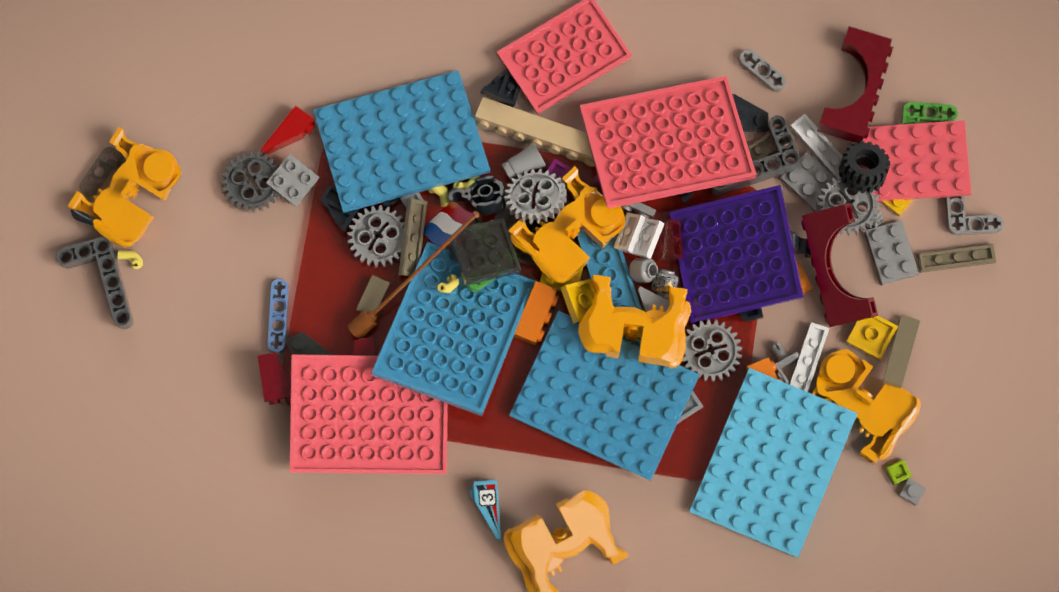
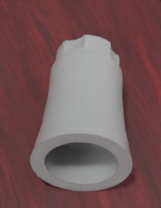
(525, 160)

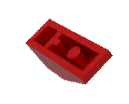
(291, 130)

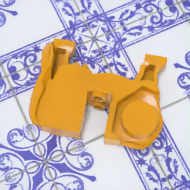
(552, 246)
(660, 331)
(883, 417)
(538, 552)

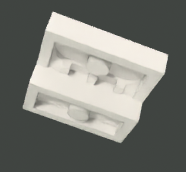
(639, 235)

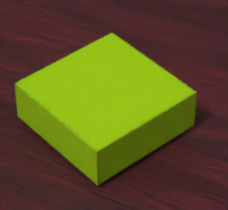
(898, 472)

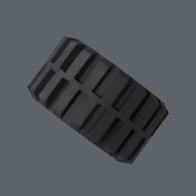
(861, 178)

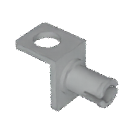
(784, 360)

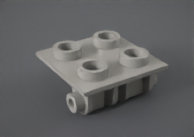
(292, 180)

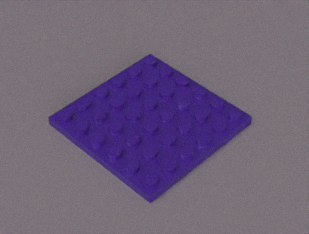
(737, 255)

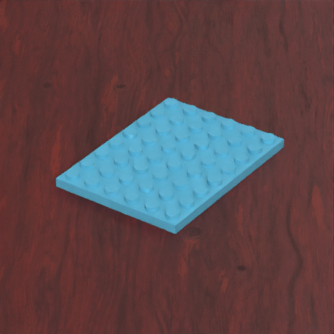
(773, 462)

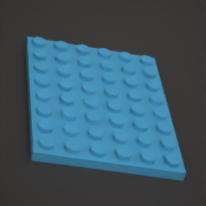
(401, 141)
(454, 340)
(602, 402)

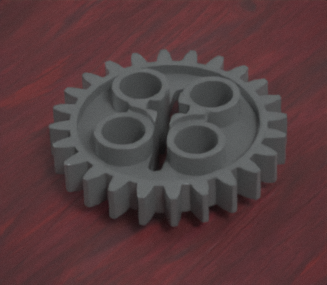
(238, 189)

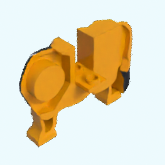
(112, 211)

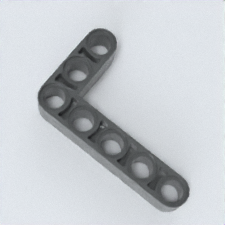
(778, 159)
(106, 274)

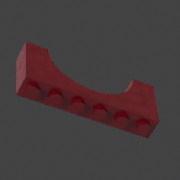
(871, 53)
(821, 231)
(277, 381)

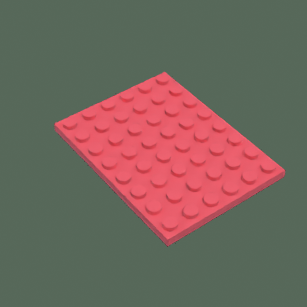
(667, 142)
(360, 422)

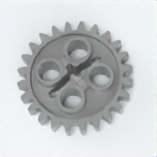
(865, 199)
(548, 200)
(363, 227)
(717, 367)

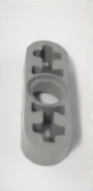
(761, 62)

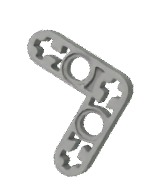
(965, 221)

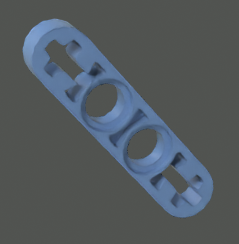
(275, 316)

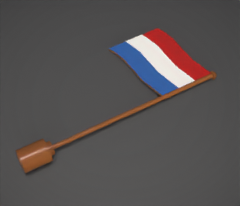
(440, 231)

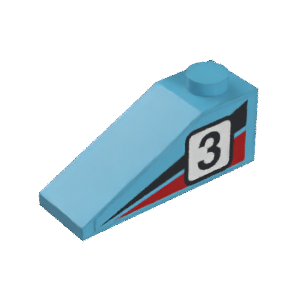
(487, 502)

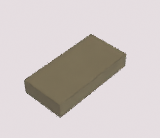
(373, 294)

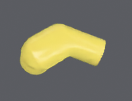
(464, 185)
(443, 193)
(132, 256)
(448, 287)

